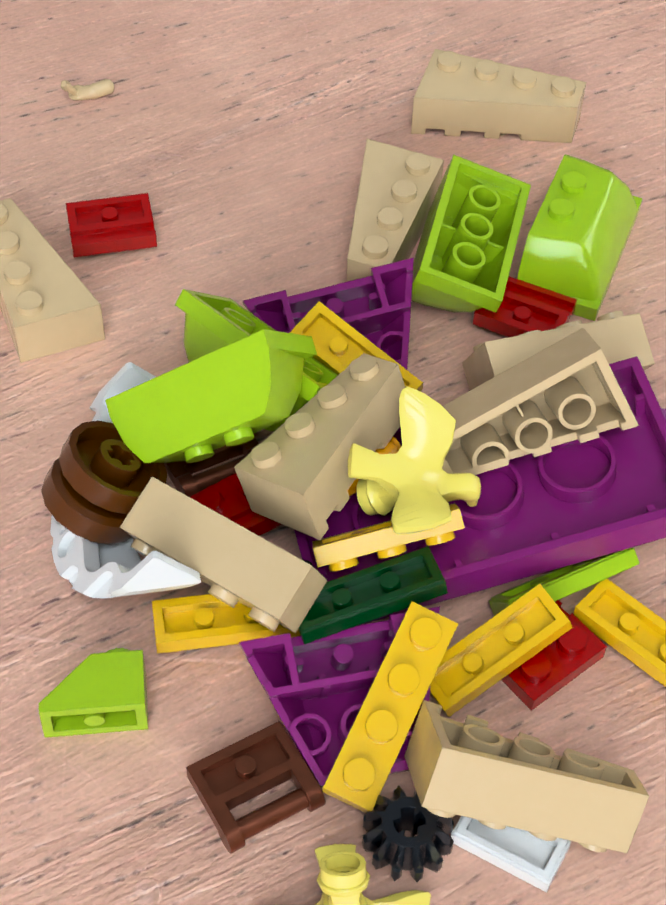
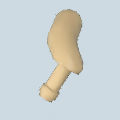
(88, 92)

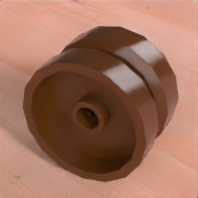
(96, 483)

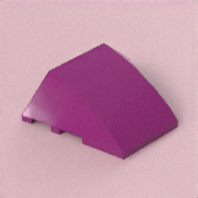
(372, 305)
(324, 685)

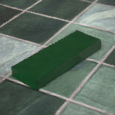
(373, 594)

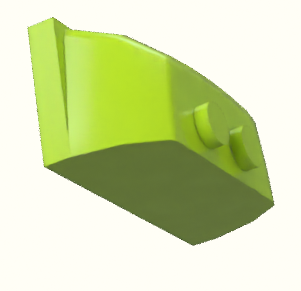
(580, 234)
(469, 239)
(219, 321)
(213, 399)

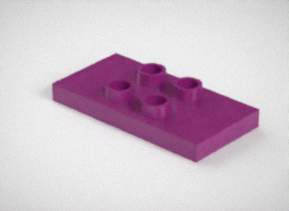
(545, 507)

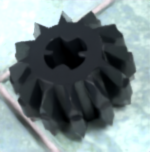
(401, 851)

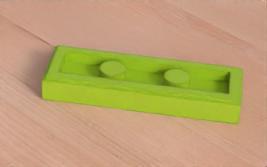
(570, 578)

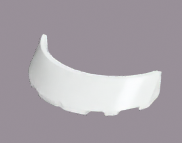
(115, 569)

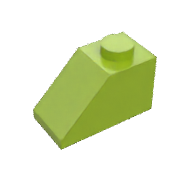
(99, 696)

